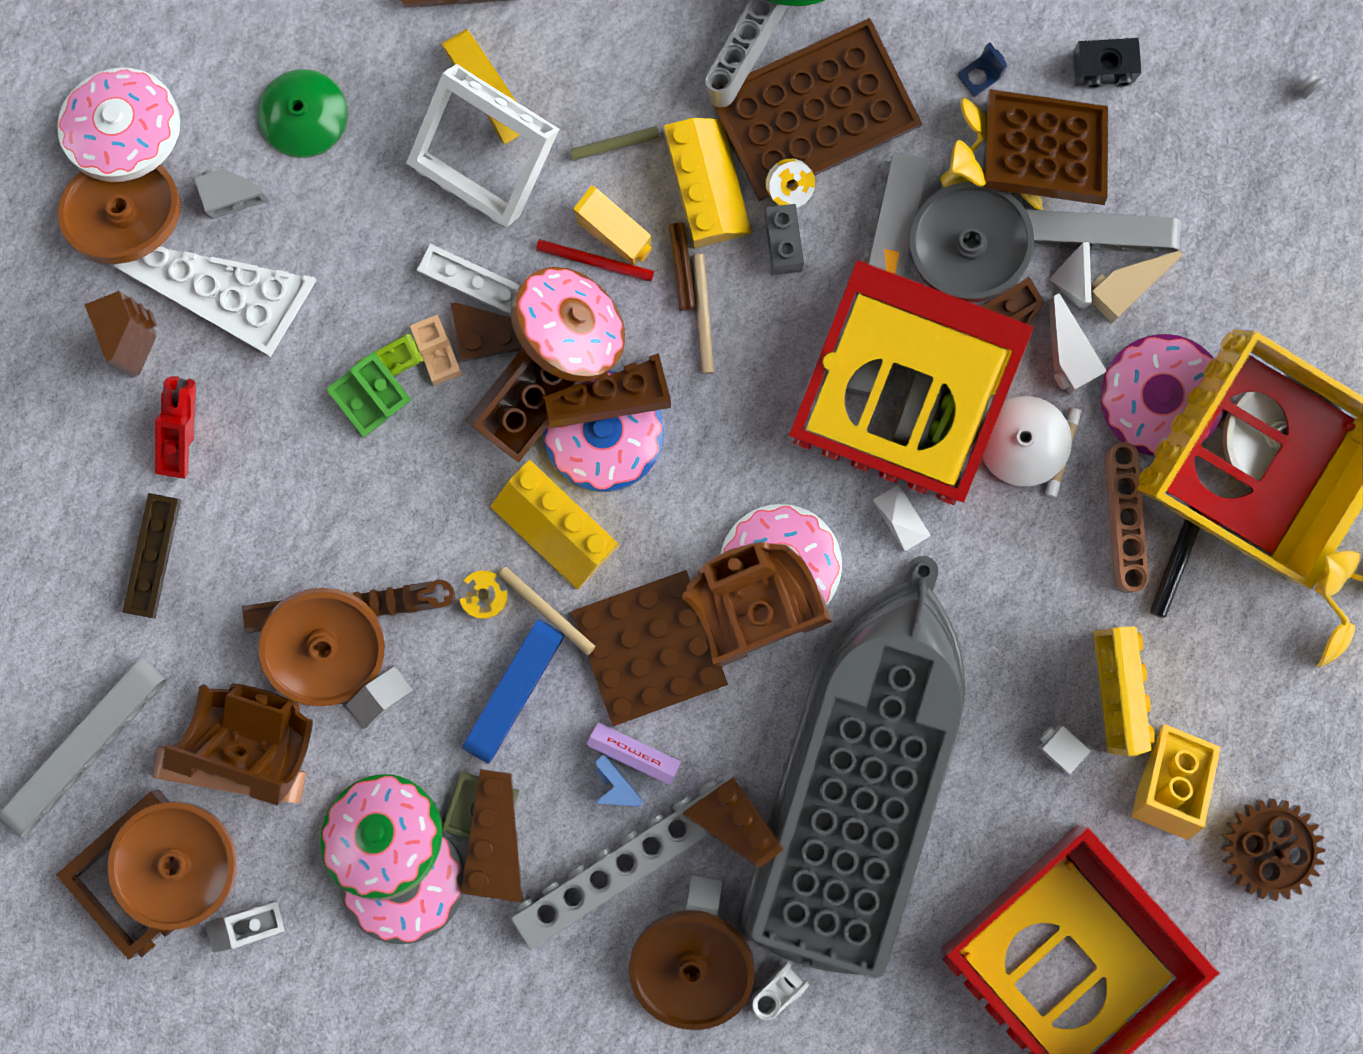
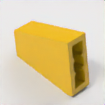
(612, 226)

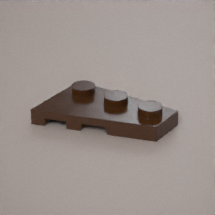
(736, 823)

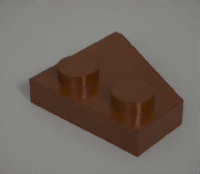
(1019, 302)
(483, 333)

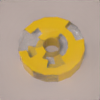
(473, 585)

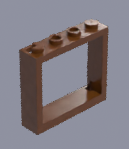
(70, 878)

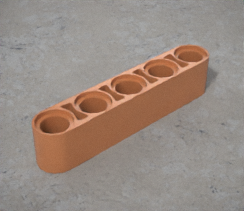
(1118, 531)
(217, 782)

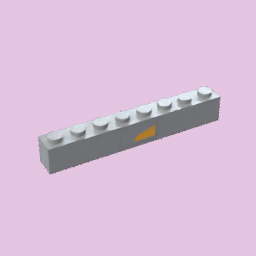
(891, 238)

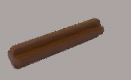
(682, 266)

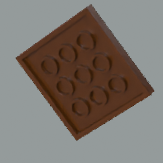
(1046, 147)
(648, 649)

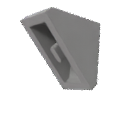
(379, 697)

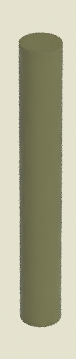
(614, 143)

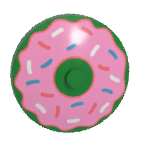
(381, 837)

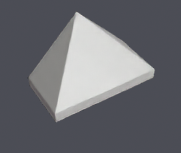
(1074, 277)
(901, 518)

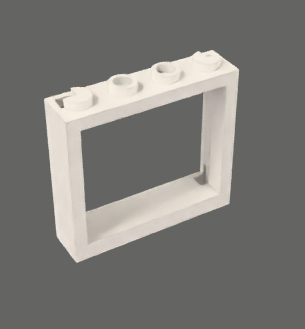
(503, 110)

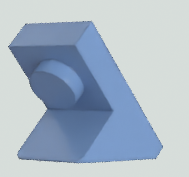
(622, 792)

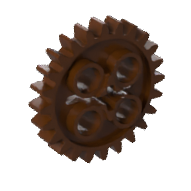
(1260, 823)

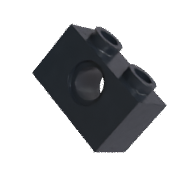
(1123, 55)

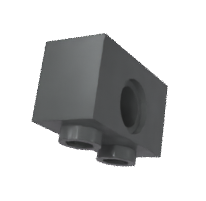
(784, 239)

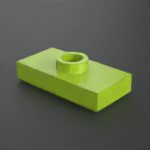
(399, 355)

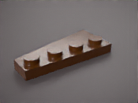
(492, 851)

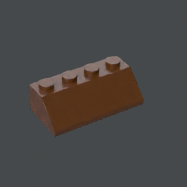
(514, 407)

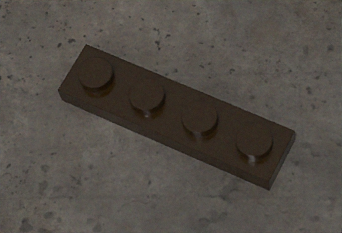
(151, 555)

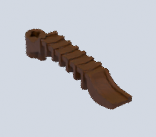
(382, 602)

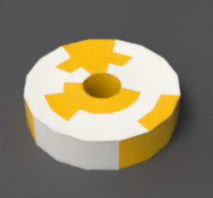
(783, 172)

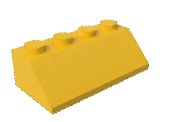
(706, 181)
(554, 524)

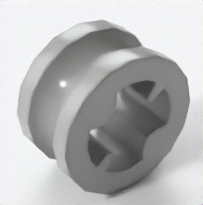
(1309, 84)

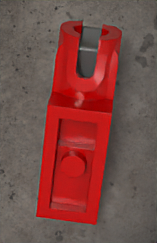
(175, 427)

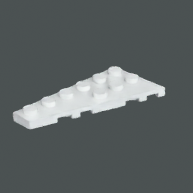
(233, 295)

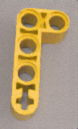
(466, 53)

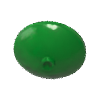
(304, 131)

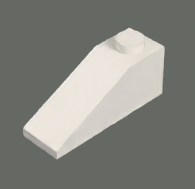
(1072, 353)

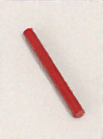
(595, 260)

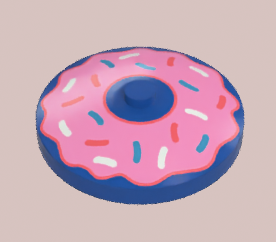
(606, 452)

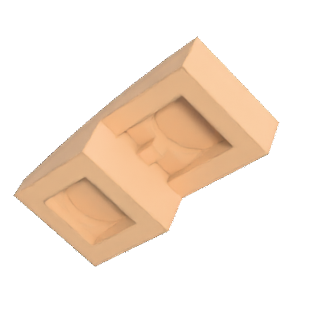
(436, 350)

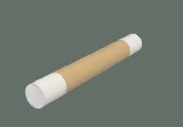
(1054, 483)

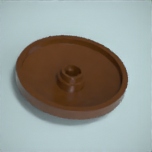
(691, 970)

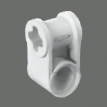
(779, 990)

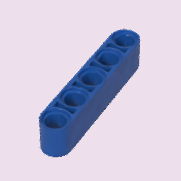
(513, 691)

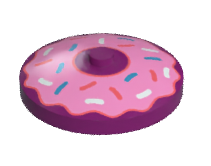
(1150, 387)

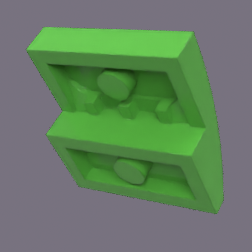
(368, 394)

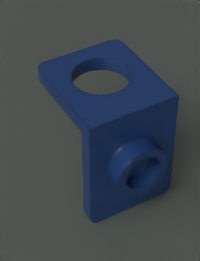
(991, 63)

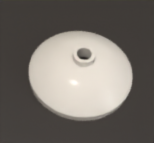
(1034, 461)

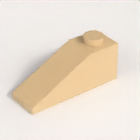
(1125, 285)

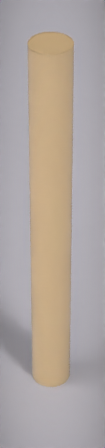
(703, 314)
(546, 610)

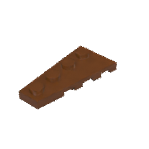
(625, 393)

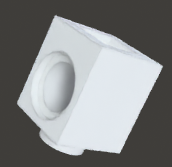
(1062, 748)

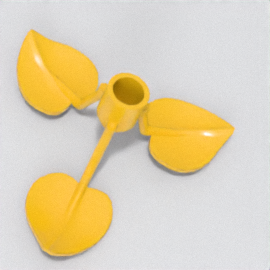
(963, 163)
(1338, 568)

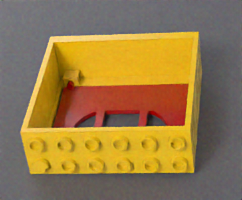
(1310, 485)

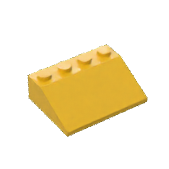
(1122, 691)

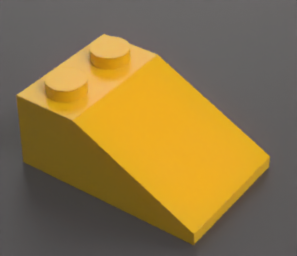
(1177, 783)

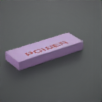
(633, 753)

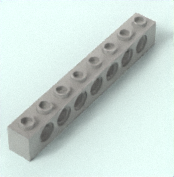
(537, 930)

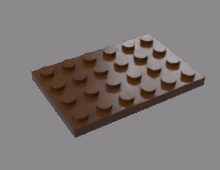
(818, 106)

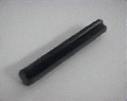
(1175, 568)

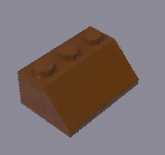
(123, 331)

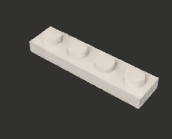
(468, 278)

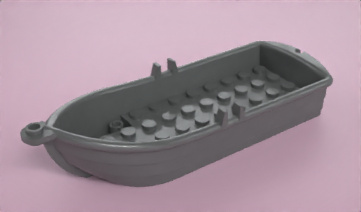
(861, 783)

